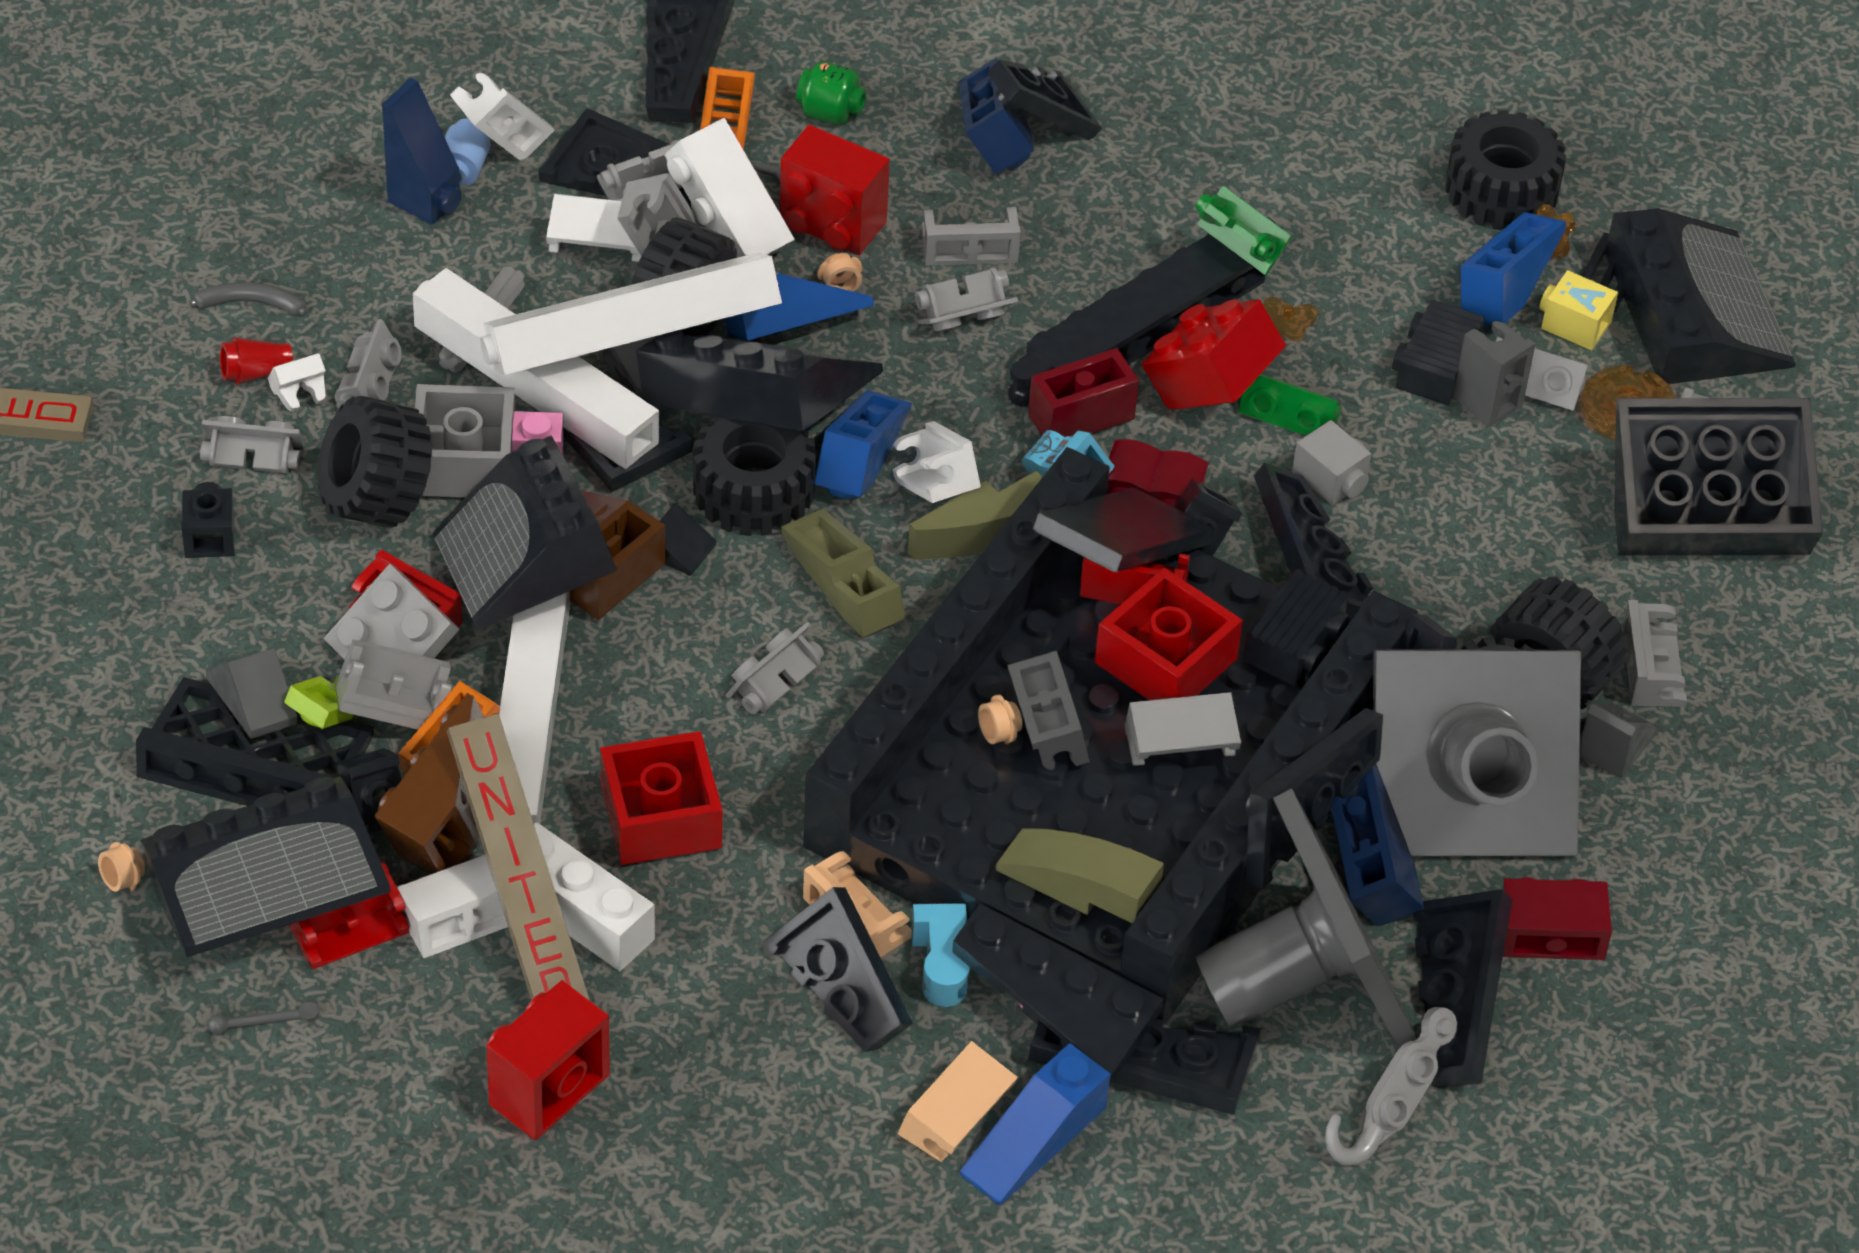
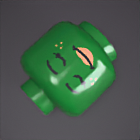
(830, 93)

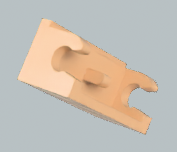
(884, 928)
(956, 1102)

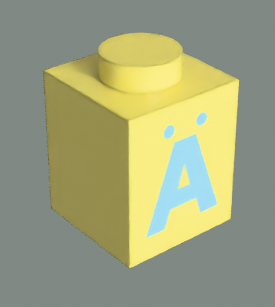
(1578, 309)

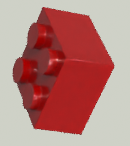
(834, 190)
(1213, 354)
(1168, 639)
(661, 797)
(548, 1059)

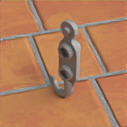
(1397, 1090)

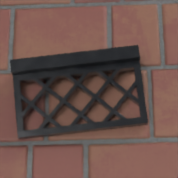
(228, 774)

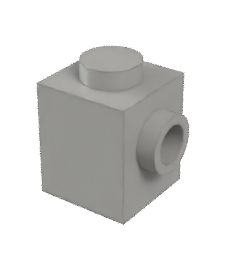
(1332, 463)

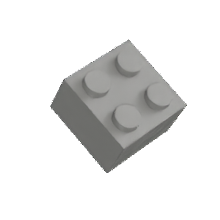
(468, 434)

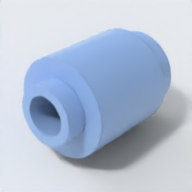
(469, 149)

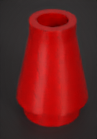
(251, 359)

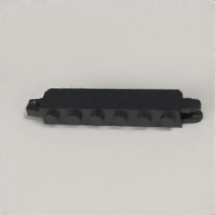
(1138, 311)

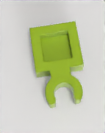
(316, 702)

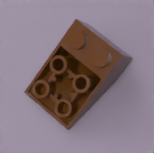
(636, 548)
(429, 809)

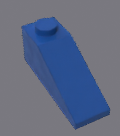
(1508, 267)
(801, 304)
(860, 443)
(1039, 1123)

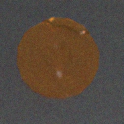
(1605, 386)

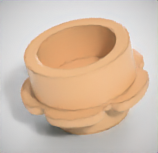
(841, 269)
(999, 720)
(121, 867)

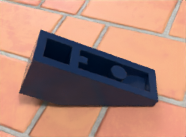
(992, 127)
(418, 161)
(1375, 853)

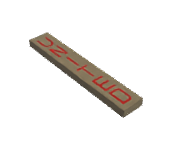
(44, 414)
(515, 855)

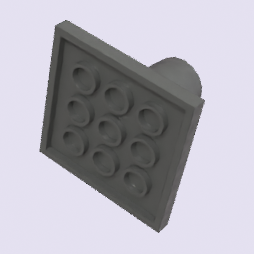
(1481, 749)
(1301, 945)

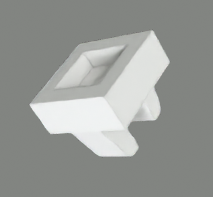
(304, 373)

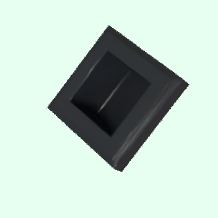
(685, 541)

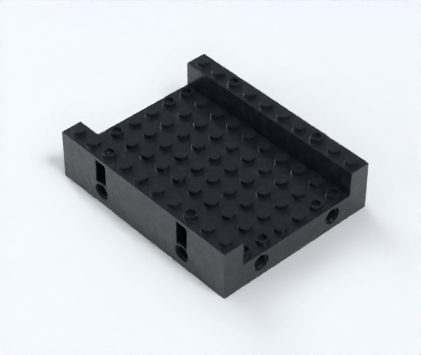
(937, 805)

